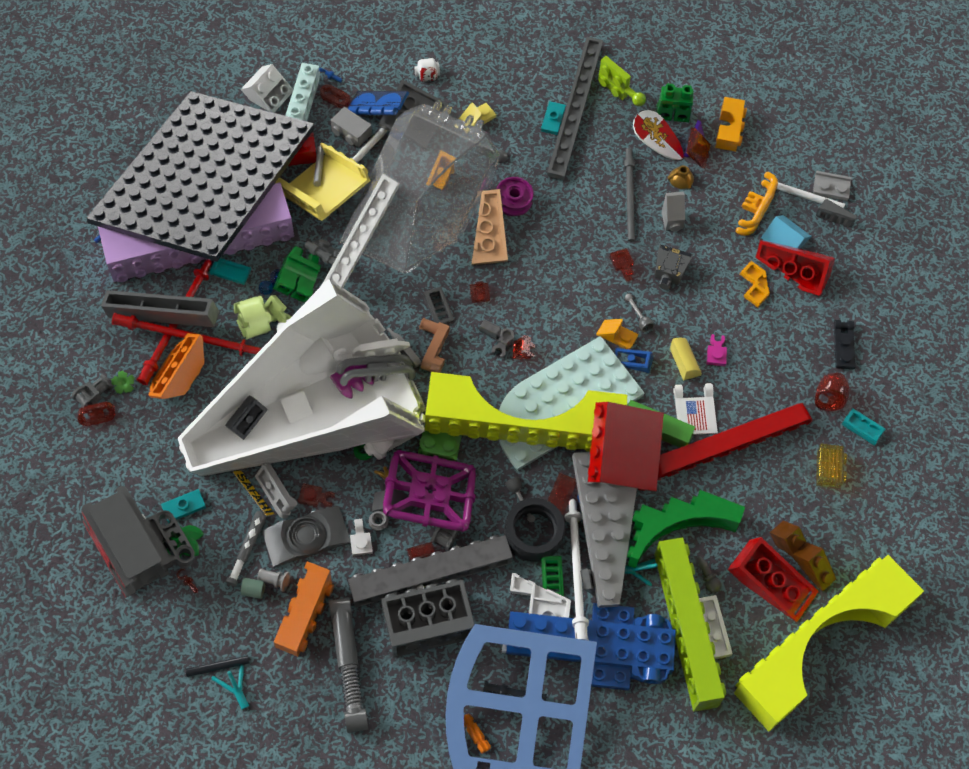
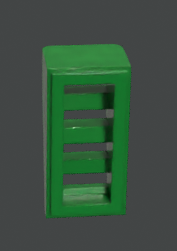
(550, 560)

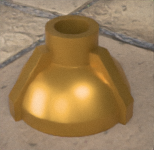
(681, 180)

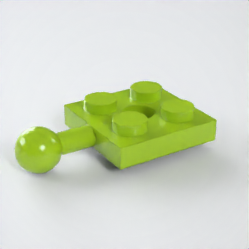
(618, 81)

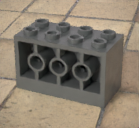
(427, 617)

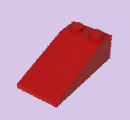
(772, 578)

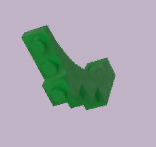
(702, 511)

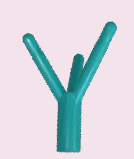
(642, 566)
(236, 689)

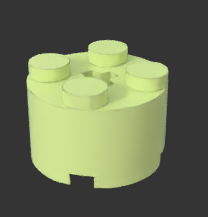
(252, 317)

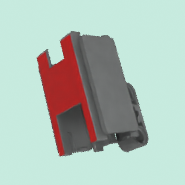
(132, 543)

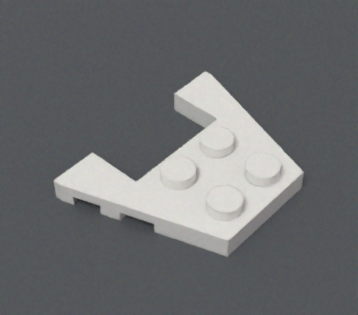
(541, 601)

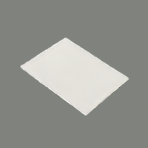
(296, 406)

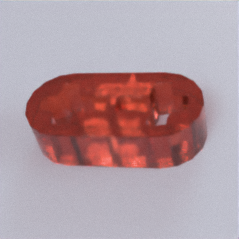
(335, 95)
(96, 413)

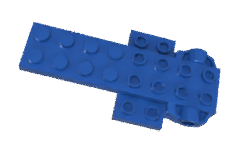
(624, 648)

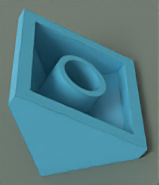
(785, 233)

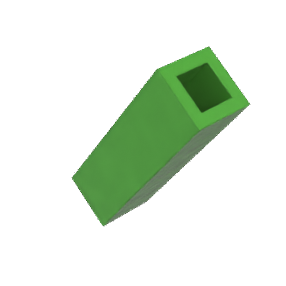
(674, 430)

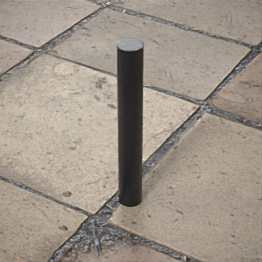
(217, 666)

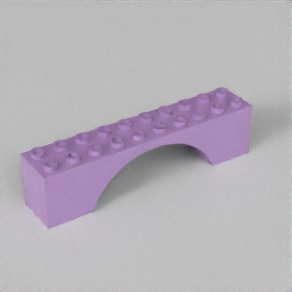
(136, 257)

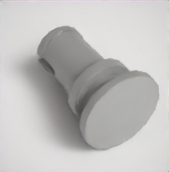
(276, 579)

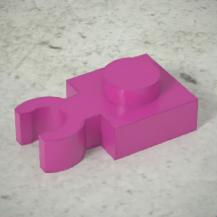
(716, 354)

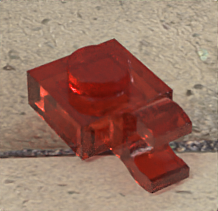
(623, 261)

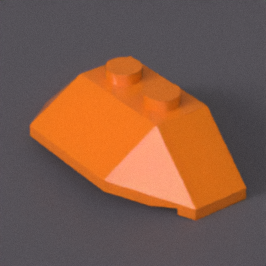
(179, 368)

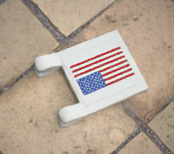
(697, 411)

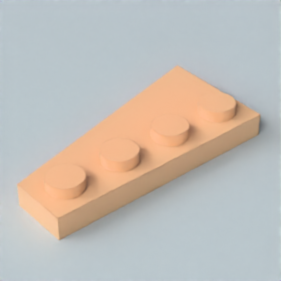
(490, 231)

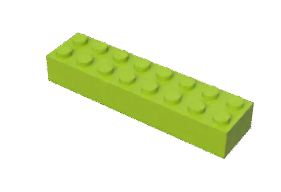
(688, 620)

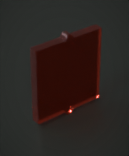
(698, 148)

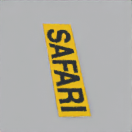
(253, 492)

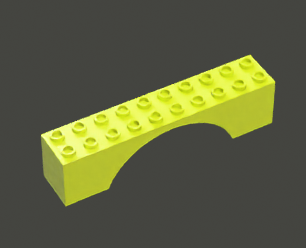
(460, 410)
(777, 681)

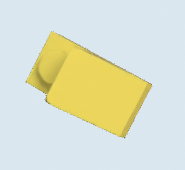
(482, 112)

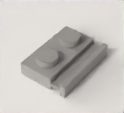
(832, 185)

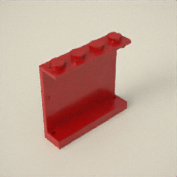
(625, 446)

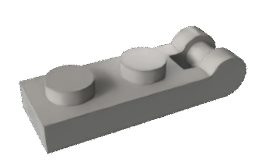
(275, 491)

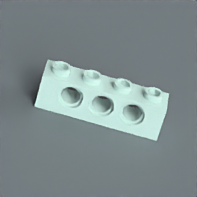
(304, 92)

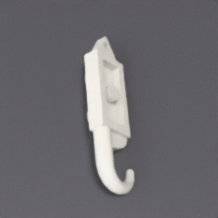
(379, 348)

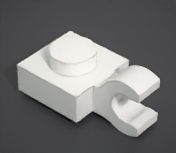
(360, 541)

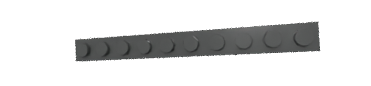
(575, 108)

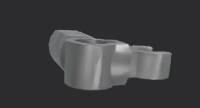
(505, 336)

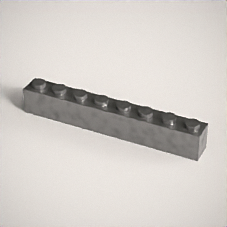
(430, 570)

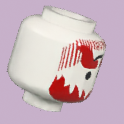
(427, 69)

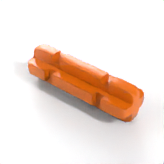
(476, 734)

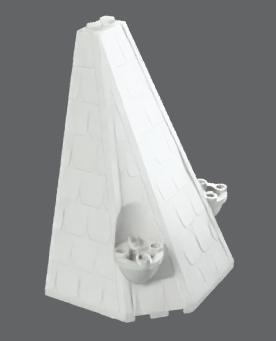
(302, 360)

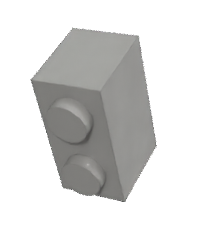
(351, 127)

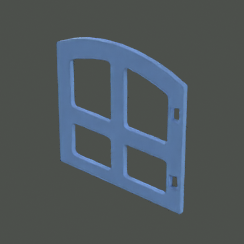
(530, 706)

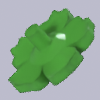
(123, 382)

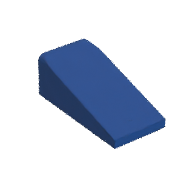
(631, 358)

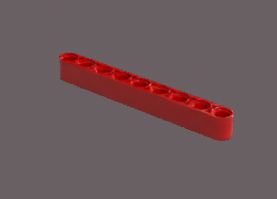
(733, 439)

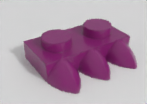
(355, 382)

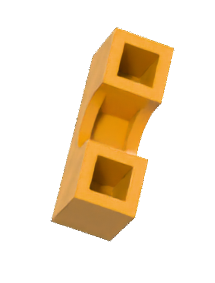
(732, 112)

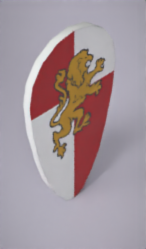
(657, 134)

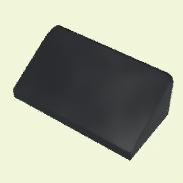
(246, 417)

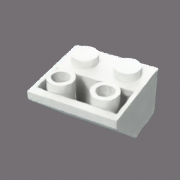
(267, 88)

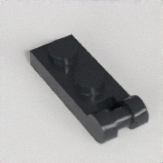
(844, 345)

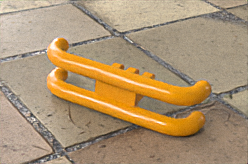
(758, 205)

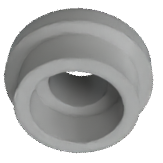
(378, 527)

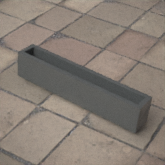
(161, 308)

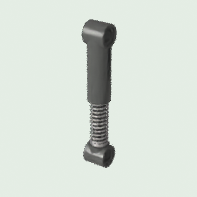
(348, 662)

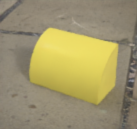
(684, 358)

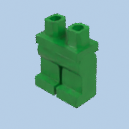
(677, 101)
(298, 275)

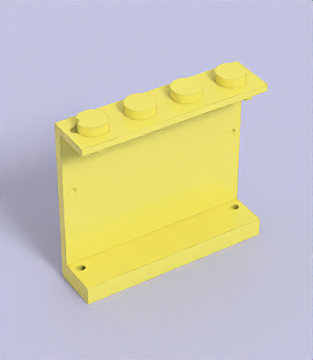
(339, 182)

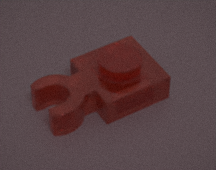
(312, 495)

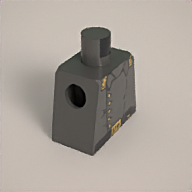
(671, 266)

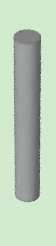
(318, 167)

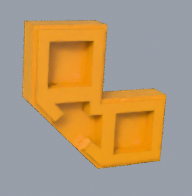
(757, 276)

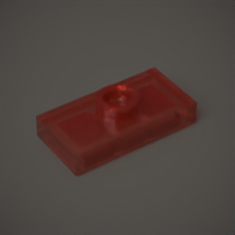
(562, 492)

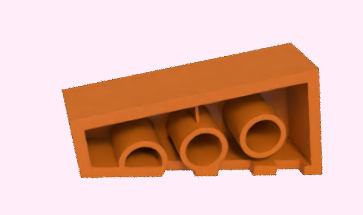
(304, 610)

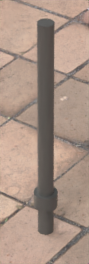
(629, 165)

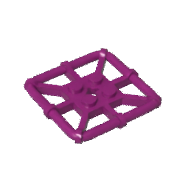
(419, 495)

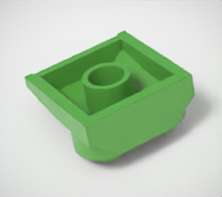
(440, 444)

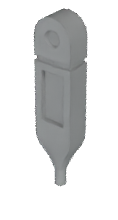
(408, 351)

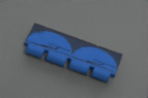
(377, 102)

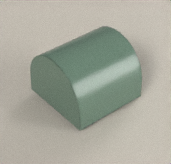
(252, 588)

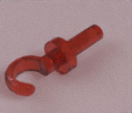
(187, 581)

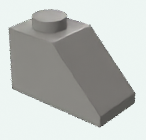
(674, 211)

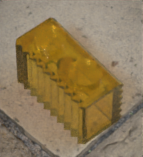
(831, 466)

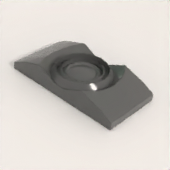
(305, 536)

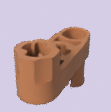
(431, 361)

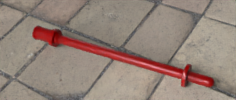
(133, 323)
(151, 365)

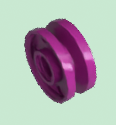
(523, 195)

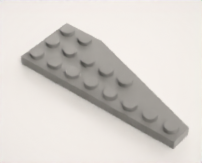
(607, 525)

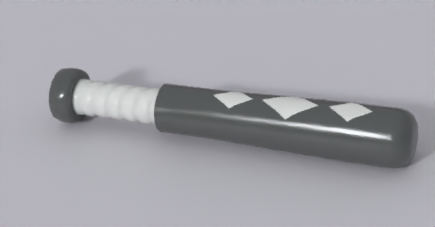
(249, 541)

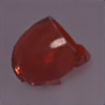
(835, 384)

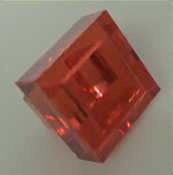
(479, 292)
(522, 348)

